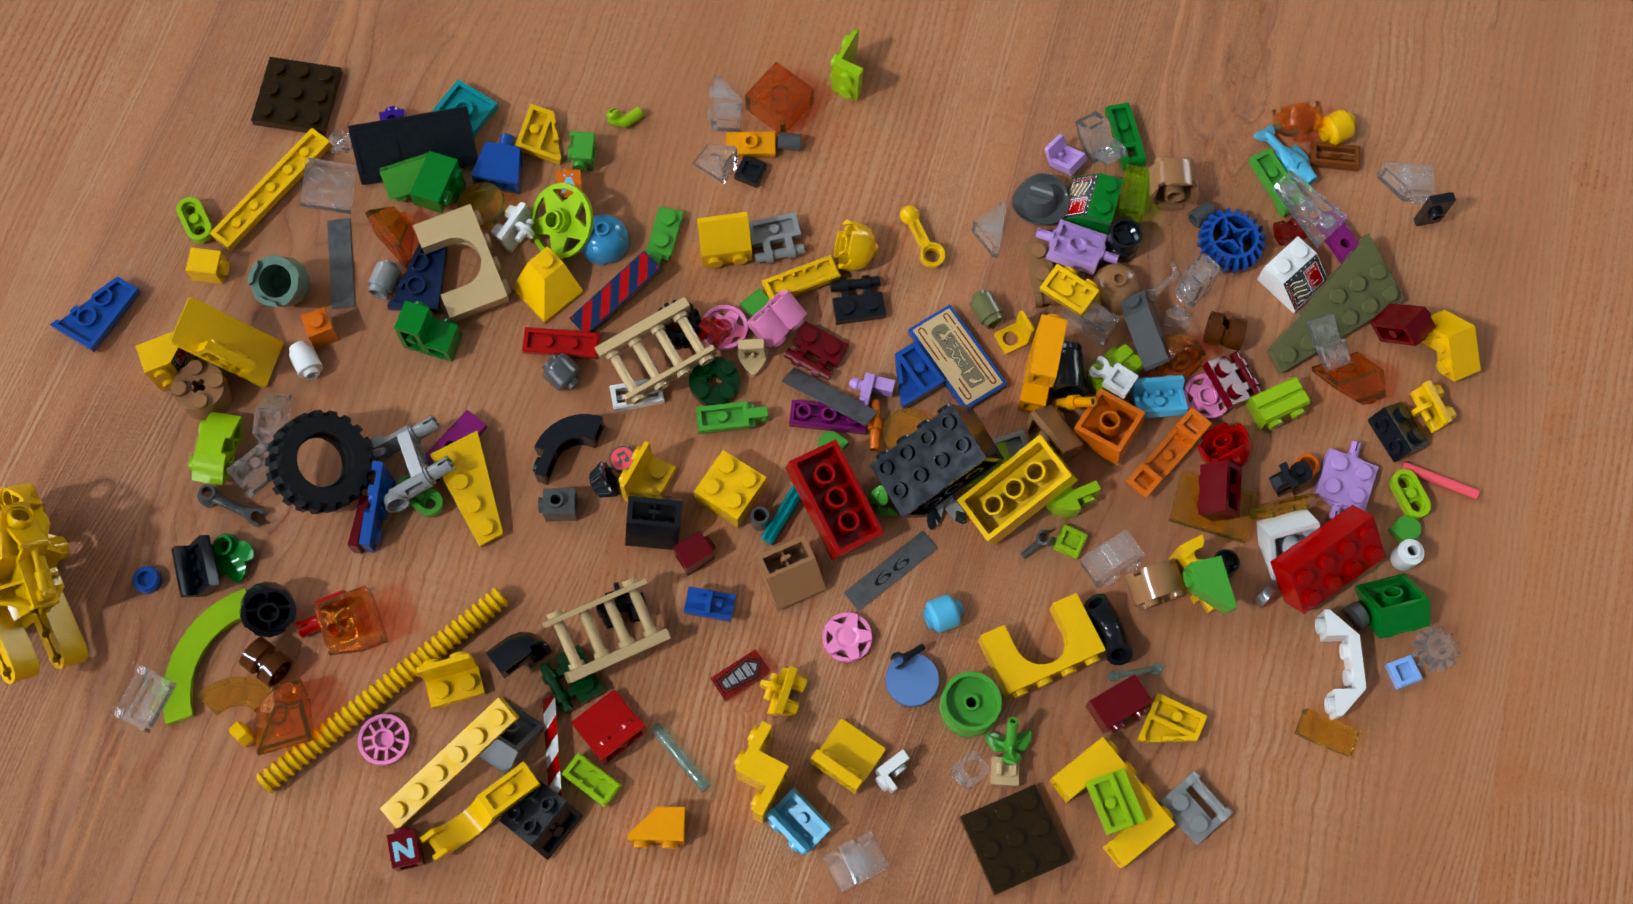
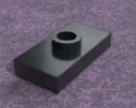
(1434, 209)

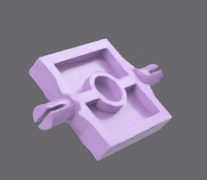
(1076, 246)
(1345, 480)

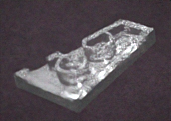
(1310, 209)

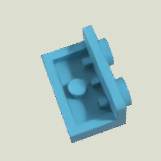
(1160, 396)
(798, 822)

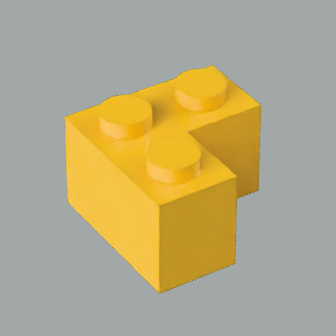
(1455, 346)

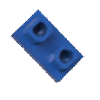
(709, 604)

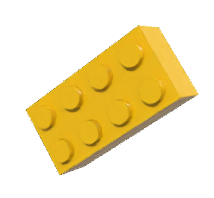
(1017, 490)

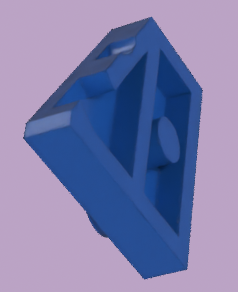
(915, 374)

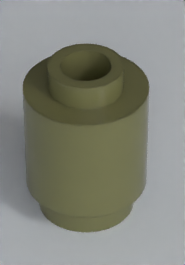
(987, 309)

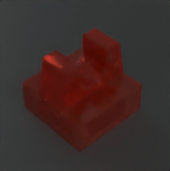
(716, 328)

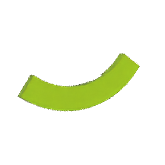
(191, 651)

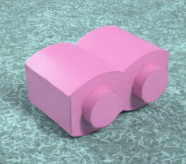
(777, 318)

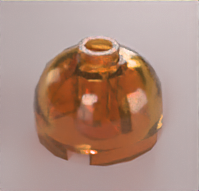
(1298, 120)
(1184, 355)

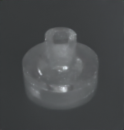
(340, 142)

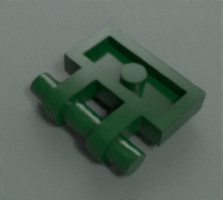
(584, 688)

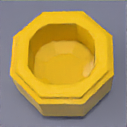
(243, 734)

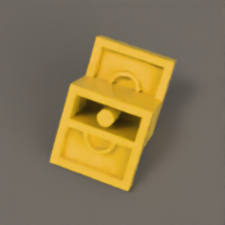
(761, 771)

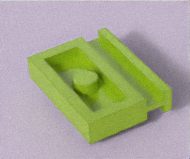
(1115, 801)

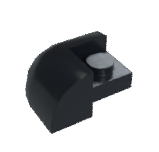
(518, 650)

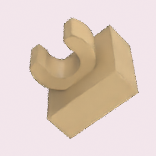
(1004, 773)

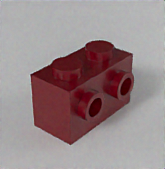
(1403, 324)
(1219, 490)
(1119, 704)

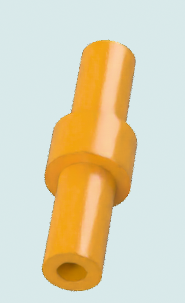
(1074, 402)

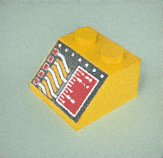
(162, 360)

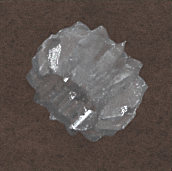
(1435, 659)

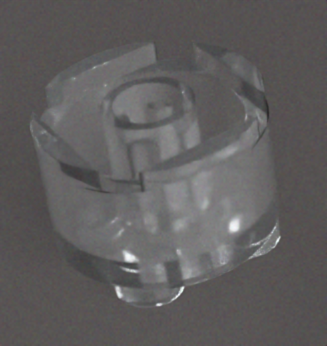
(856, 862)

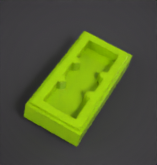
(591, 780)

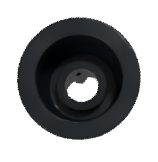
(1070, 373)

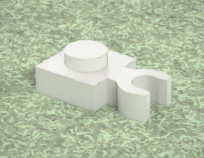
(1117, 379)

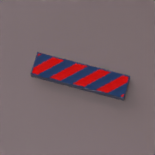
(616, 293)

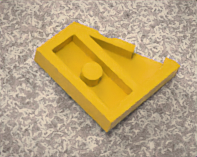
(539, 135)
(1170, 722)

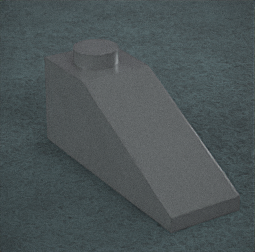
(1145, 330)

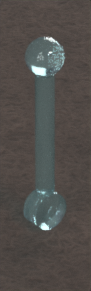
(1156, 668)

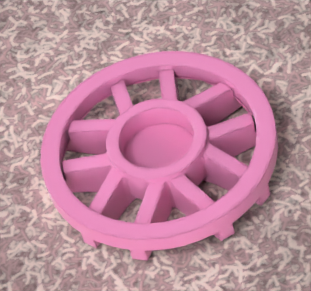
(383, 739)

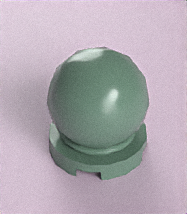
(278, 281)

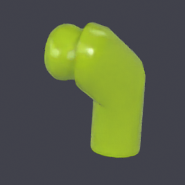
(624, 120)

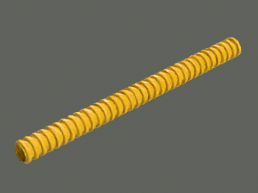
(379, 692)

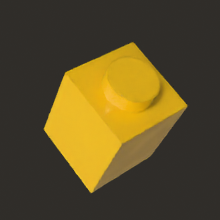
(207, 265)

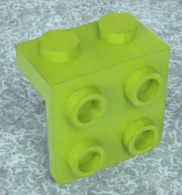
(845, 75)

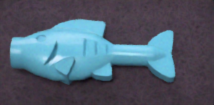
(1290, 158)

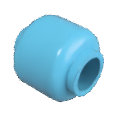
(943, 613)

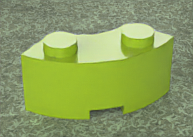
(216, 448)

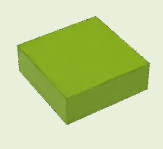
(1070, 541)

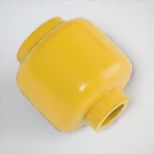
(1337, 127)

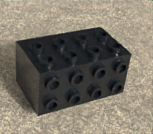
(936, 460)

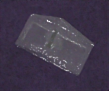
(718, 161)
(989, 228)

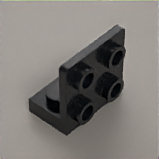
(542, 819)

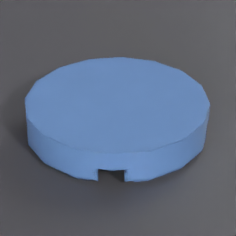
(914, 683)

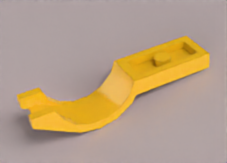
(482, 812)

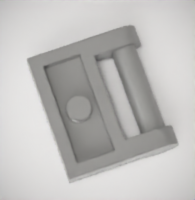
(1189, 814)

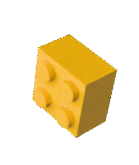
(730, 489)

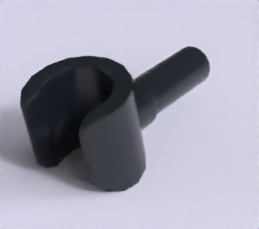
(907, 655)

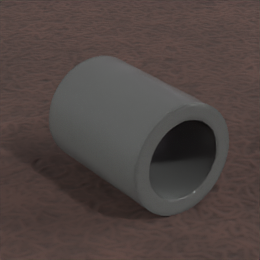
(789, 141)
(1201, 213)
(759, 511)

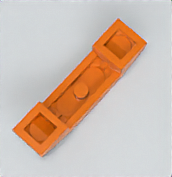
(1169, 453)

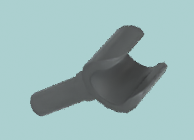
(1039, 542)

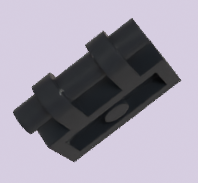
(857, 307)

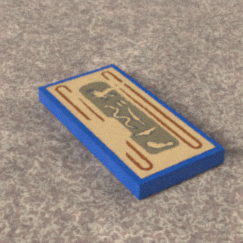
(957, 357)

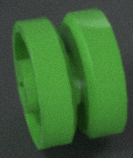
(962, 690)

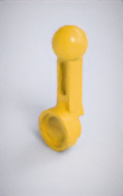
(910, 216)

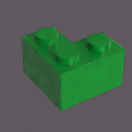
(438, 183)
(426, 334)

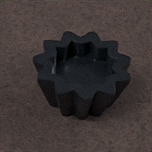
(604, 481)

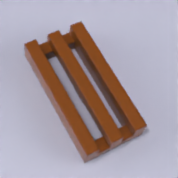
(1334, 160)

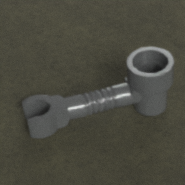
(218, 499)

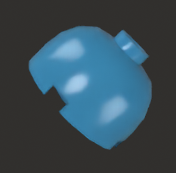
(608, 240)

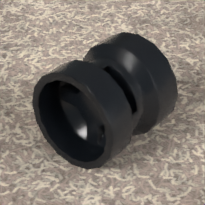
(1230, 561)

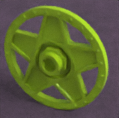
(562, 219)

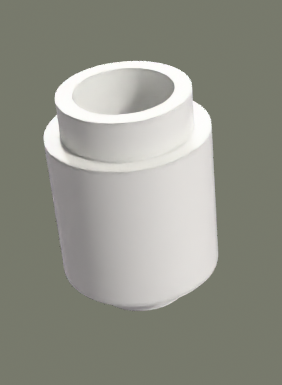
(305, 360)
(1407, 555)

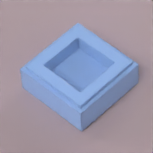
(1403, 672)

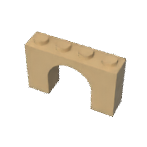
(463, 228)

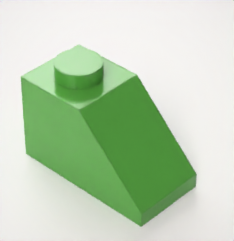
(401, 177)
(1210, 583)

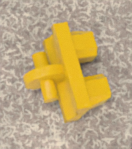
(1431, 407)
(778, 691)

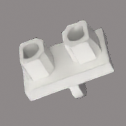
(516, 227)

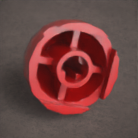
(1226, 443)

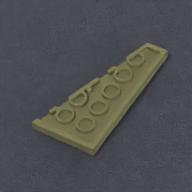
(1352, 293)

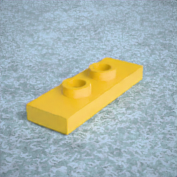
(803, 277)

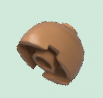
(1115, 285)

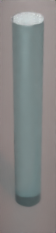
(680, 757)

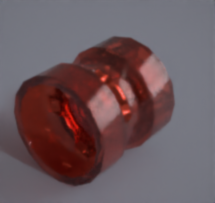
(1287, 231)

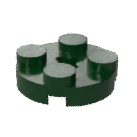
(724, 392)

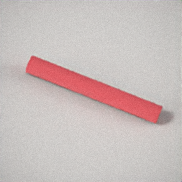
(1442, 481)

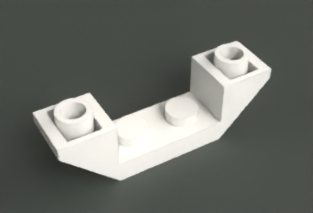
(1331, 629)

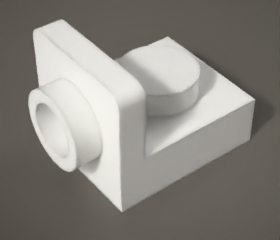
(893, 766)

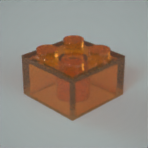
(779, 98)

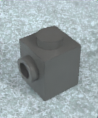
(558, 504)

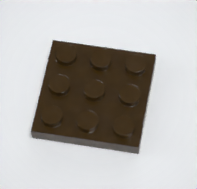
(296, 95)
(1014, 839)

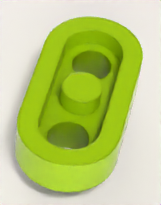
(195, 222)
(1411, 494)

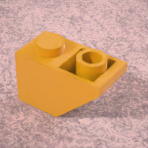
(662, 827)

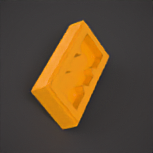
(752, 143)

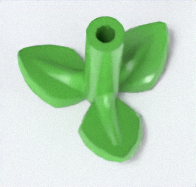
(877, 501)
(1012, 742)

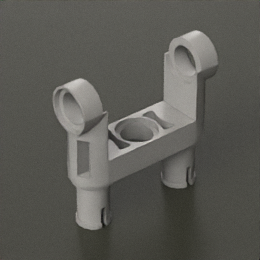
(422, 475)

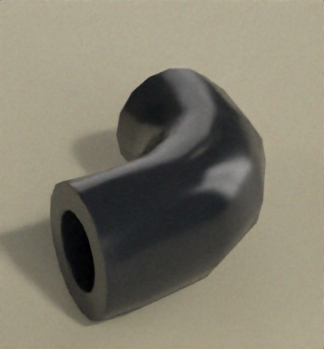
(1109, 629)

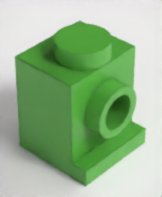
(582, 150)

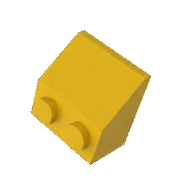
(724, 239)

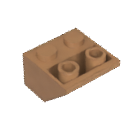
(790, 572)

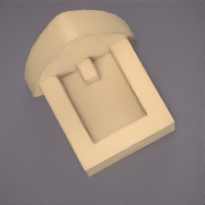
(752, 355)

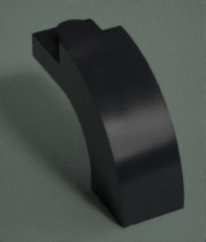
(562, 435)

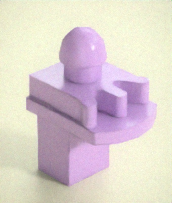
(870, 385)

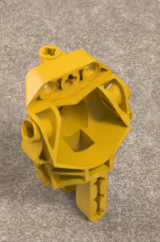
(32, 588)

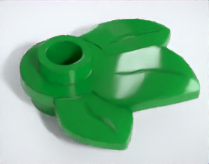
(234, 559)

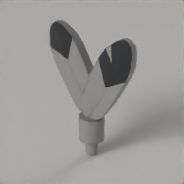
(952, 508)

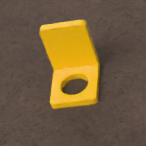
(1022, 329)

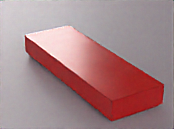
(551, 341)

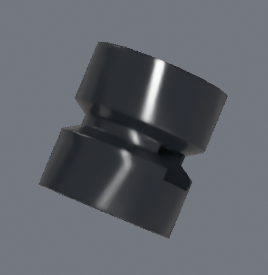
(1124, 239)

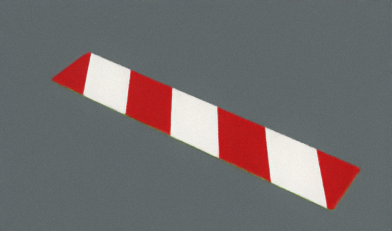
(551, 744)

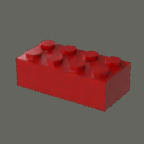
(834, 500)
(1328, 559)

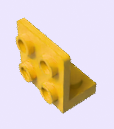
(1070, 290)
(646, 473)
(452, 679)
(847, 756)

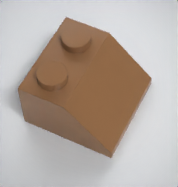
(1053, 427)

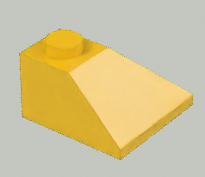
(547, 285)

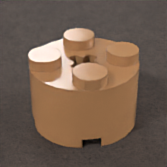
(1173, 183)
(202, 389)
(1156, 582)

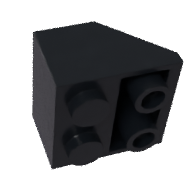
(653, 521)

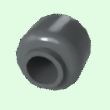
(561, 371)

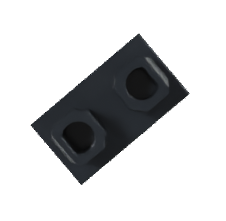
(1290, 479)
(623, 604)

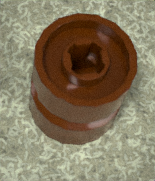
(1224, 330)
(264, 659)

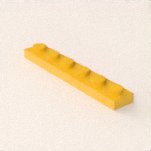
(269, 190)
(449, 762)

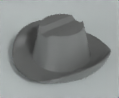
(1041, 200)

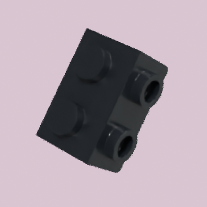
(1398, 431)
(196, 567)

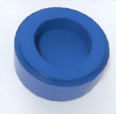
(147, 580)

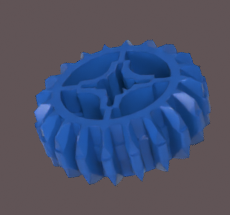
(1234, 231)

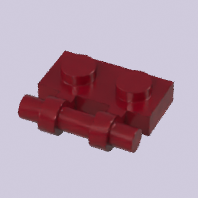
(820, 345)
(1226, 381)

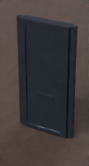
(405, 137)

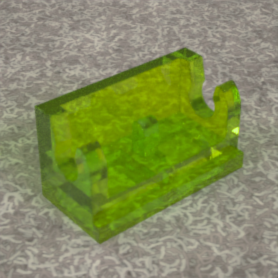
(1134, 192)

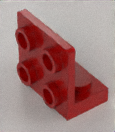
(609, 727)

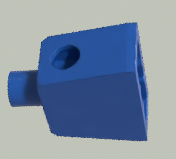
(500, 165)

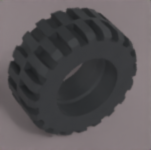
(347, 441)

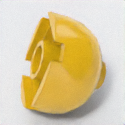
(855, 246)

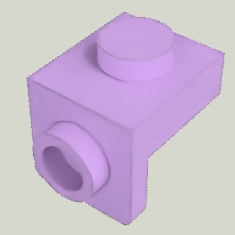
(1063, 156)

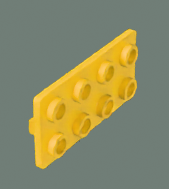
(226, 342)

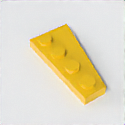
(471, 487)

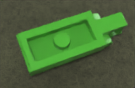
(664, 234)
(729, 417)

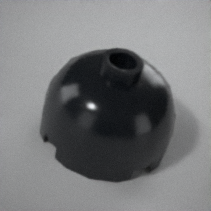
(267, 609)

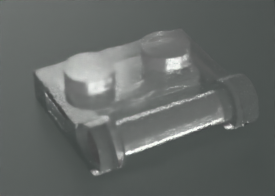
(148, 701)

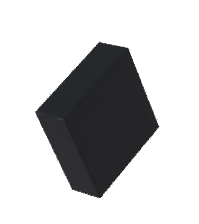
(750, 171)

